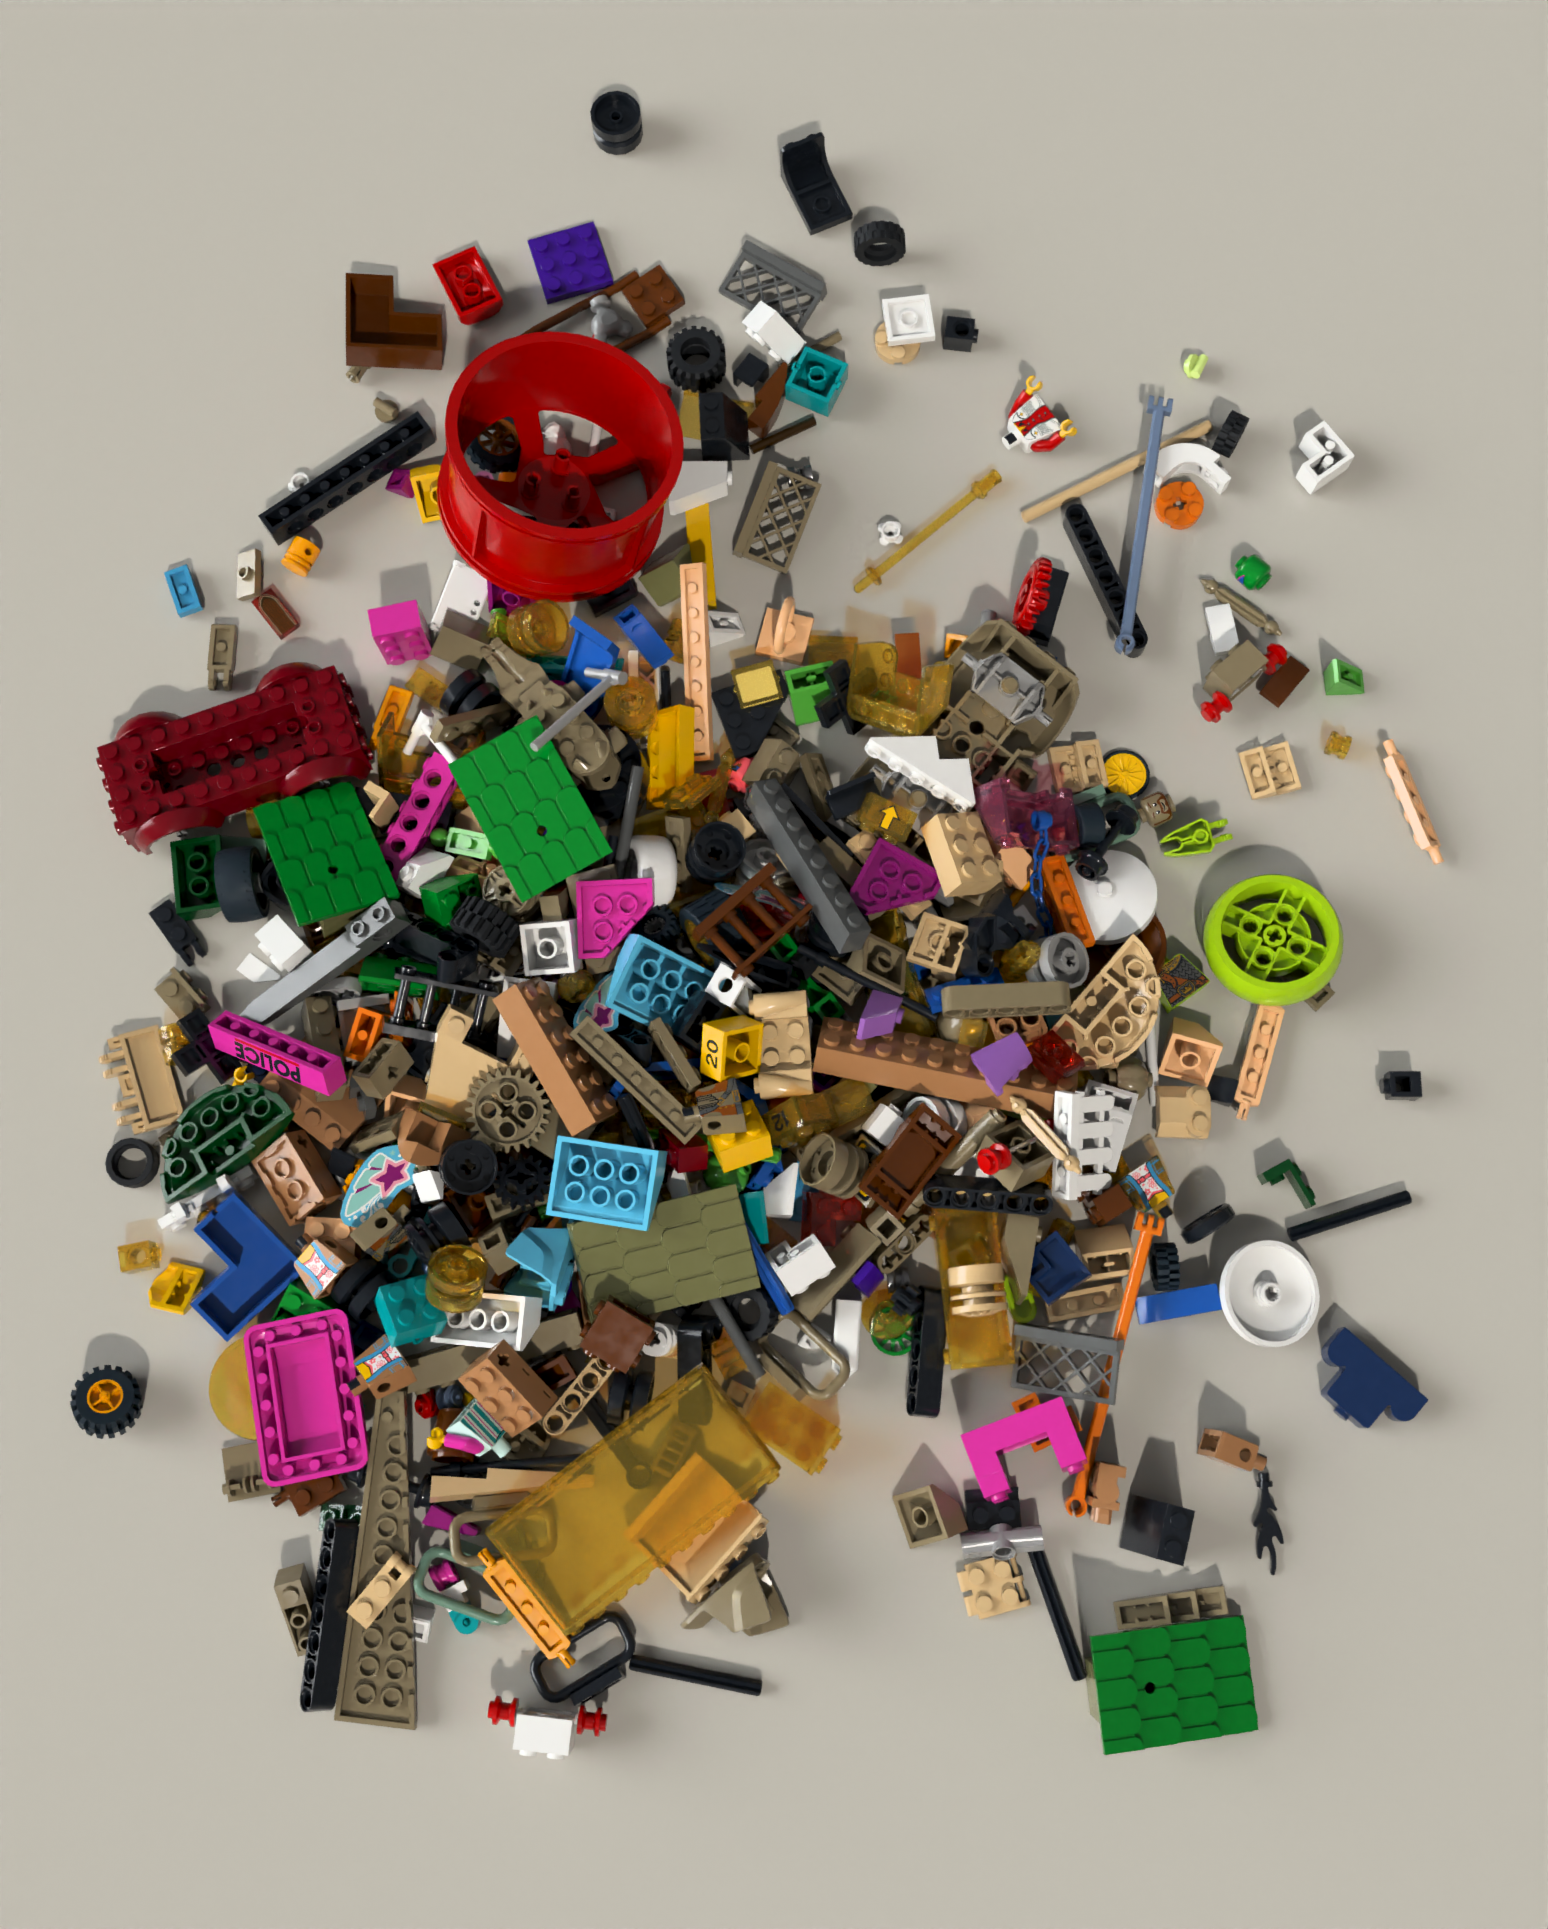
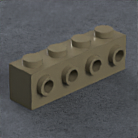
(321, 1032)

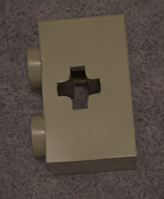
(383, 1068)

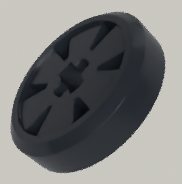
(1207, 1223)

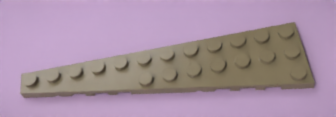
(380, 1662)

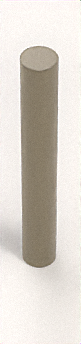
(820, 346)

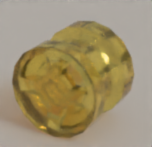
(1338, 745)

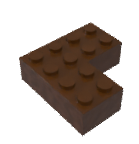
(385, 337)

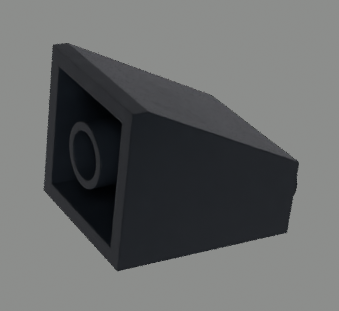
(723, 428)
(1157, 1529)

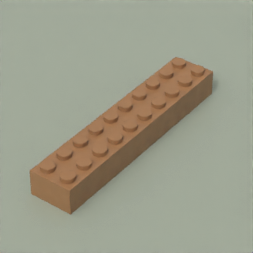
(927, 1068)

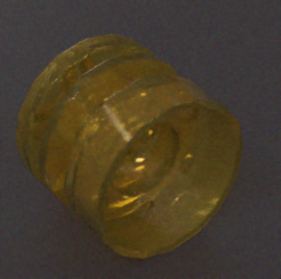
(636, 719)

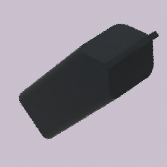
(1045, 621)

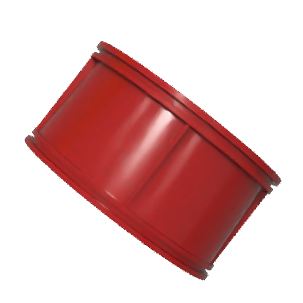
(575, 378)

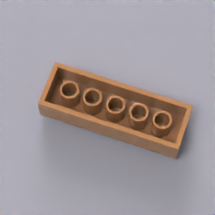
(555, 1056)

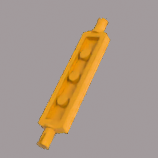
(526, 1608)

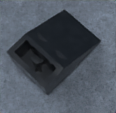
(698, 1010)

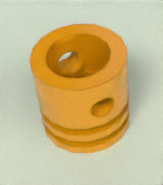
(300, 556)

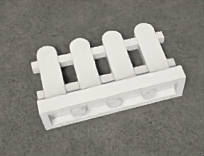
(1071, 1129)

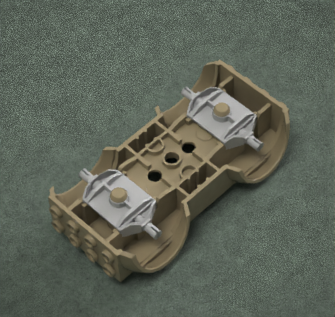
(1012, 692)

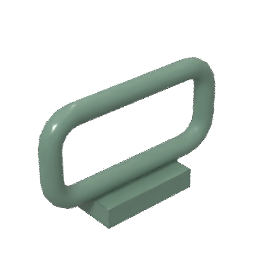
(1098, 796)
(439, 1599)

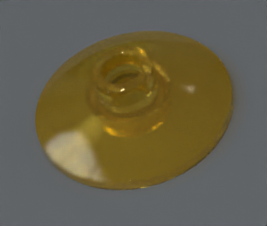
(881, 1324)

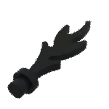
(1270, 1526)

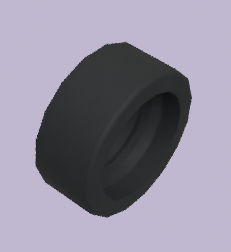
(116, 1152)

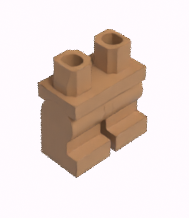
(1104, 1490)

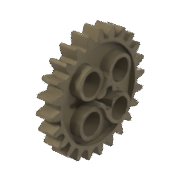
(491, 1126)

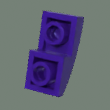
(867, 1278)

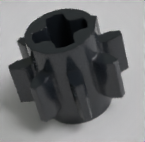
(906, 1300)

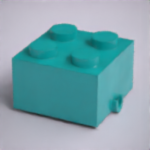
(816, 381)
(407, 1312)

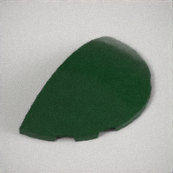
(220, 1137)

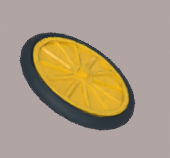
(1126, 773)

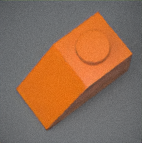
(365, 1033)

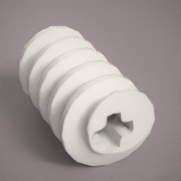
(664, 1342)

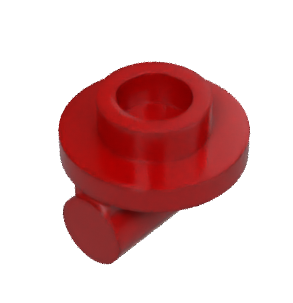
(426, 1405)

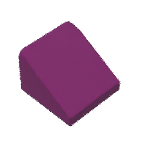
(400, 483)

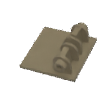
(244, 1473)

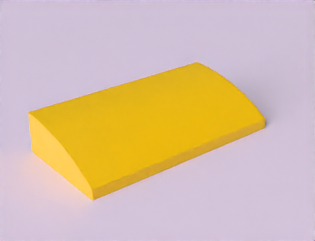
(670, 753)

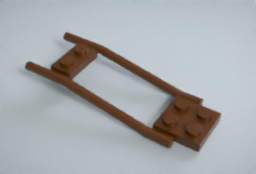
(650, 297)

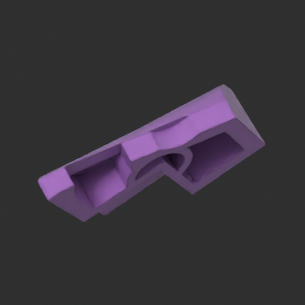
(1002, 1061)

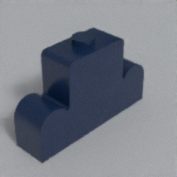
(1366, 1383)

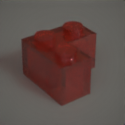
(821, 1212)

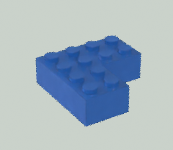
(257, 1264)

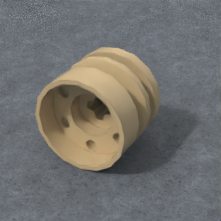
(977, 1289)

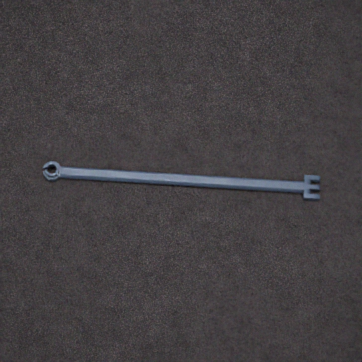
(1138, 550)

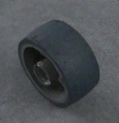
(240, 885)

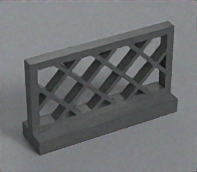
(778, 269)
(1075, 1341)

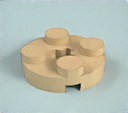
(893, 354)

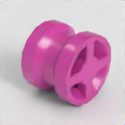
(444, 1574)

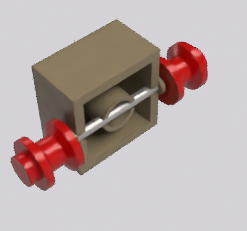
(1235, 674)
(1014, 1155)

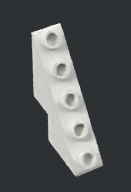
(920, 762)

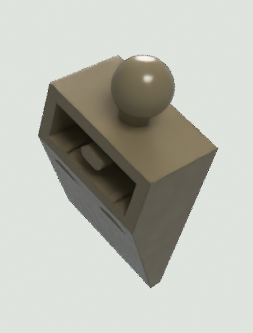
(1017, 1247)

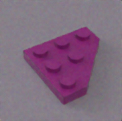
(892, 880)

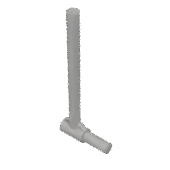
(608, 676)

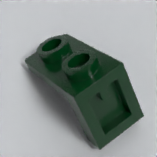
(1293, 1175)

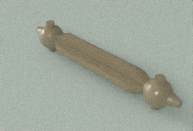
(1241, 607)

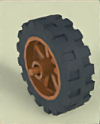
(491, 459)

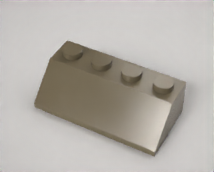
(848, 1257)

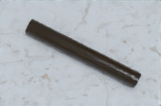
(783, 435)

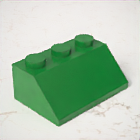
(378, 975)

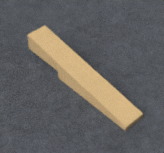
(496, 1482)

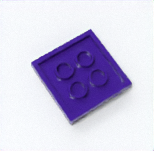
(570, 262)

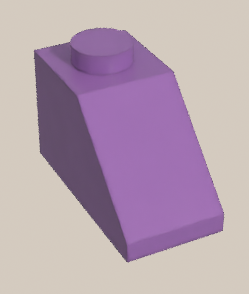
(880, 1015)

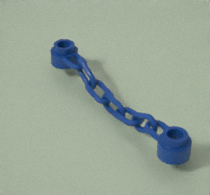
(1041, 822)

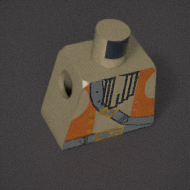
(718, 1109)
(383, 1233)

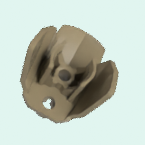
(743, 1601)

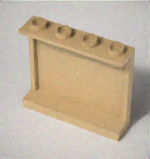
(713, 1553)

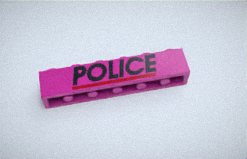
(277, 1053)

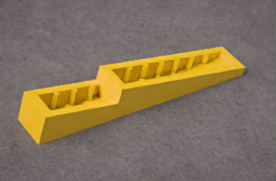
(701, 545)

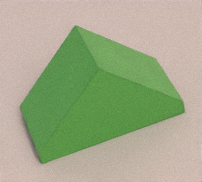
(1343, 679)

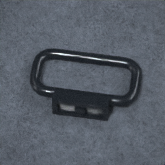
(596, 1680)

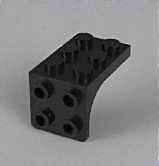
(813, 184)

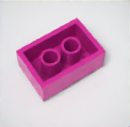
(400, 632)

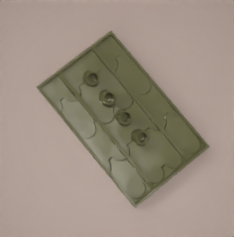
(686, 1257)

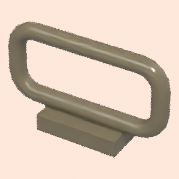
(790, 1377)
(483, 1509)

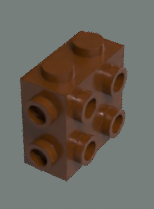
(617, 1334)

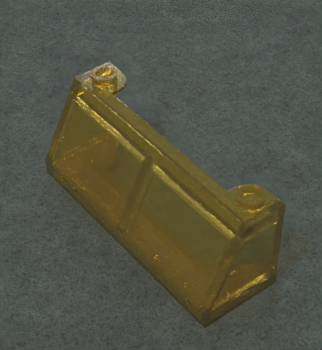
(970, 1340)

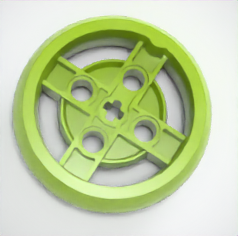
(1293, 897)

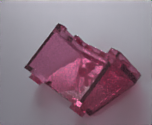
(1009, 812)

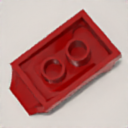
(469, 286)

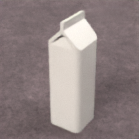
(847, 1332)

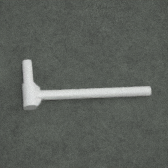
(423, 727)

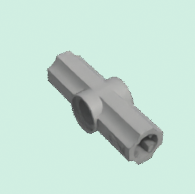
(1002, 1541)

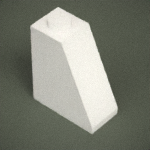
(699, 484)

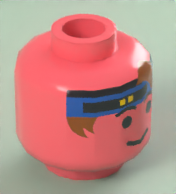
(738, 771)

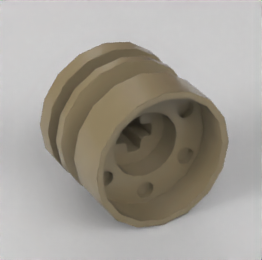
(496, 891)
(833, 1165)

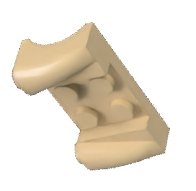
(785, 1044)

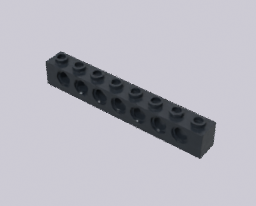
(347, 478)

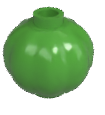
(716, 1178)

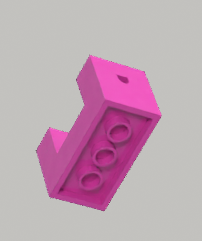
(1016, 1431)

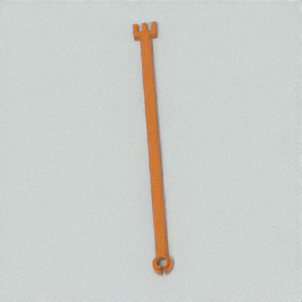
(1121, 1331)

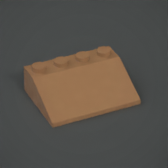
(330, 1122)

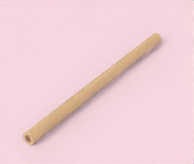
(1110, 474)

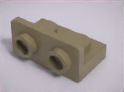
(181, 995)

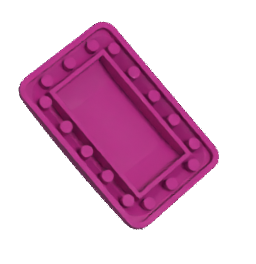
(300, 1398)

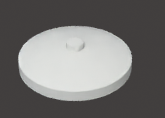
(1120, 900)
(1269, 1293)

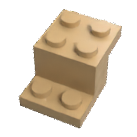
(939, 947)

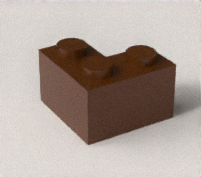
(1105, 1206)

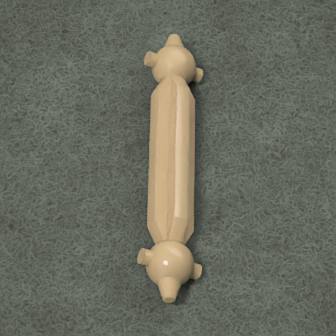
(1045, 1134)

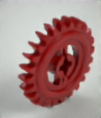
(1032, 596)

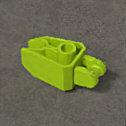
(1195, 838)

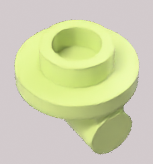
(1194, 365)

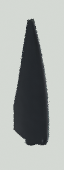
(767, 969)

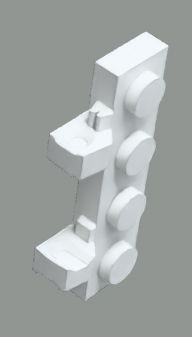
(226, 1184)

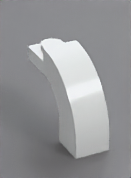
(1194, 460)

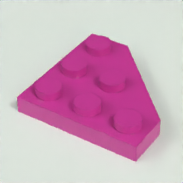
(609, 912)

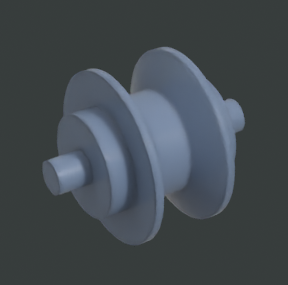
(449, 1397)

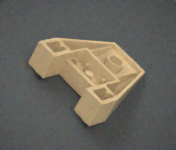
(460, 1065)

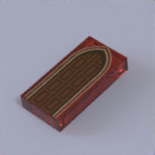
(275, 614)

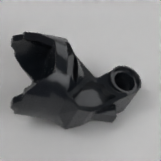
(992, 932)

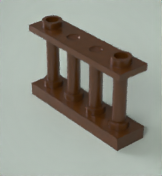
(746, 896)

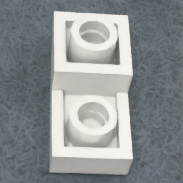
(1222, 628)

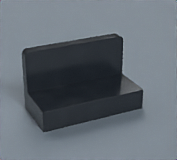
(849, 796)

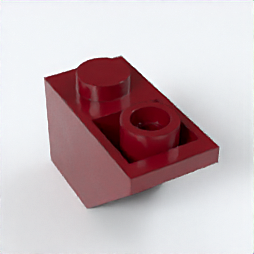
(681, 1157)

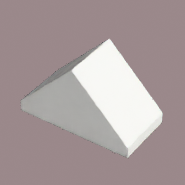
(724, 627)

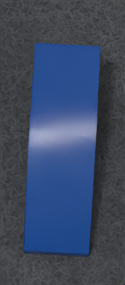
(1178, 1304)

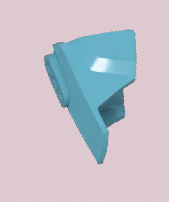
(545, 1265)

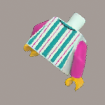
(472, 1431)

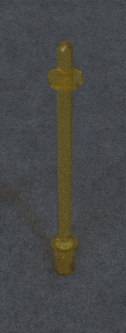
(978, 490)

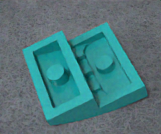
(755, 1215)

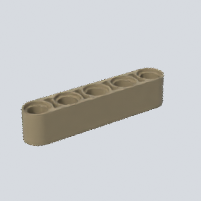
(1005, 1000)

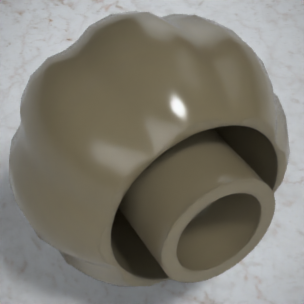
(1129, 1076)

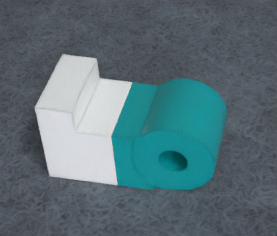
(462, 1622)

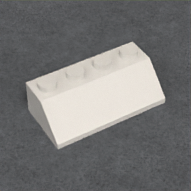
(493, 1320)

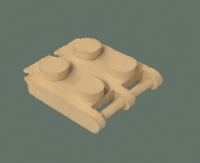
(992, 1587)

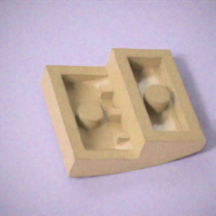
(1077, 766)
(1270, 771)

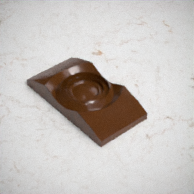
(909, 1160)

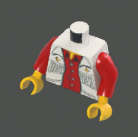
(1033, 424)

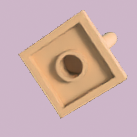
(784, 634)

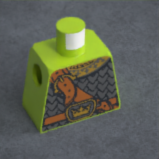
(1179, 981)

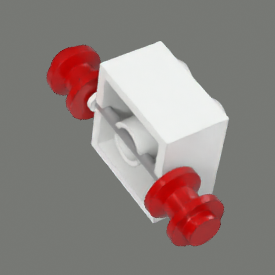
(545, 1729)

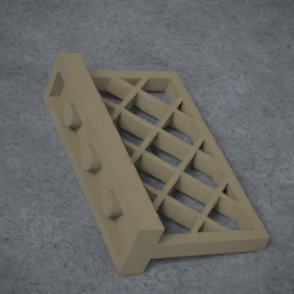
(758, 508)

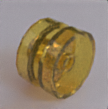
(538, 629)
(456, 1278)

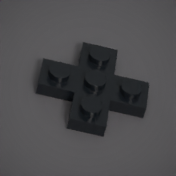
(834, 705)
(202, 1049)

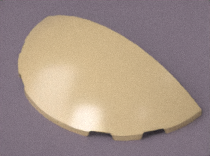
(1114, 1008)

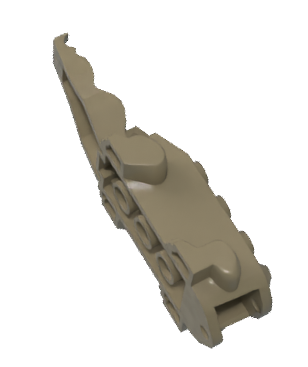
(583, 747)

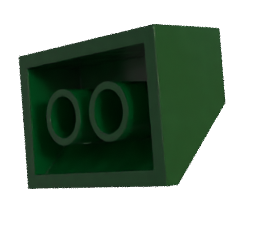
(194, 876)

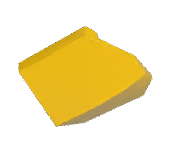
(176, 1288)

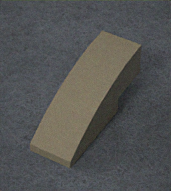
(555, 902)

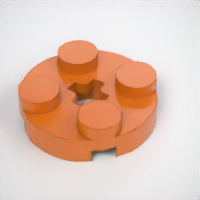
(1184, 492)

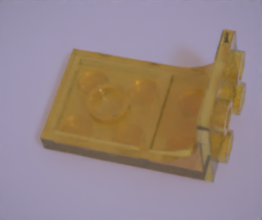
(793, 1429)

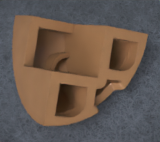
(424, 1138)

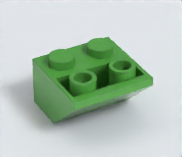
(806, 689)

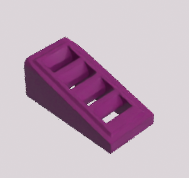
(441, 1518)

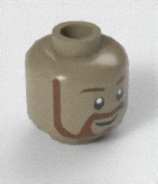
(1156, 809)

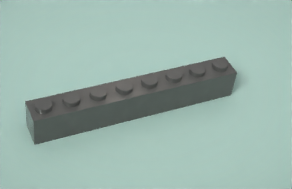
(808, 866)

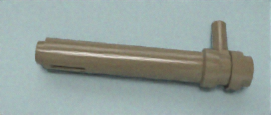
(963, 1151)

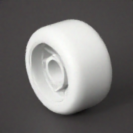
(654, 858)

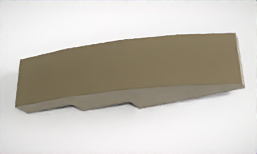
(1171, 1607)

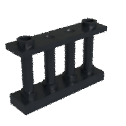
(422, 1027)

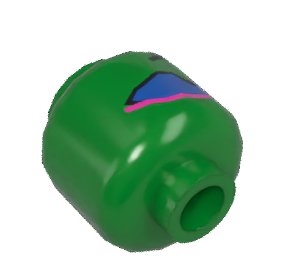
(1252, 572)

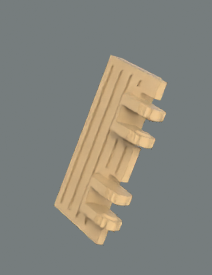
(144, 1077)

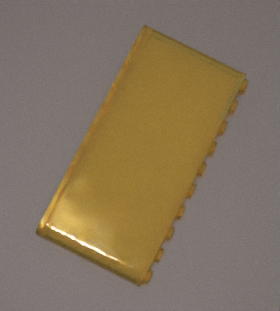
(634, 1500)

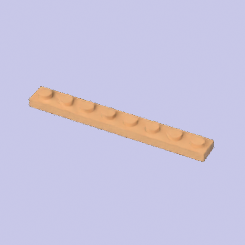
(697, 656)

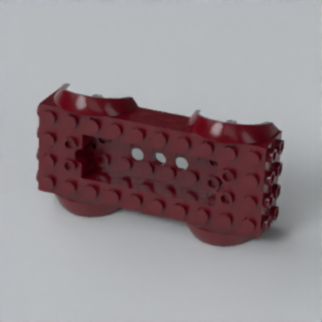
(162, 760)

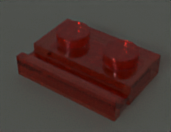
(1055, 1057)

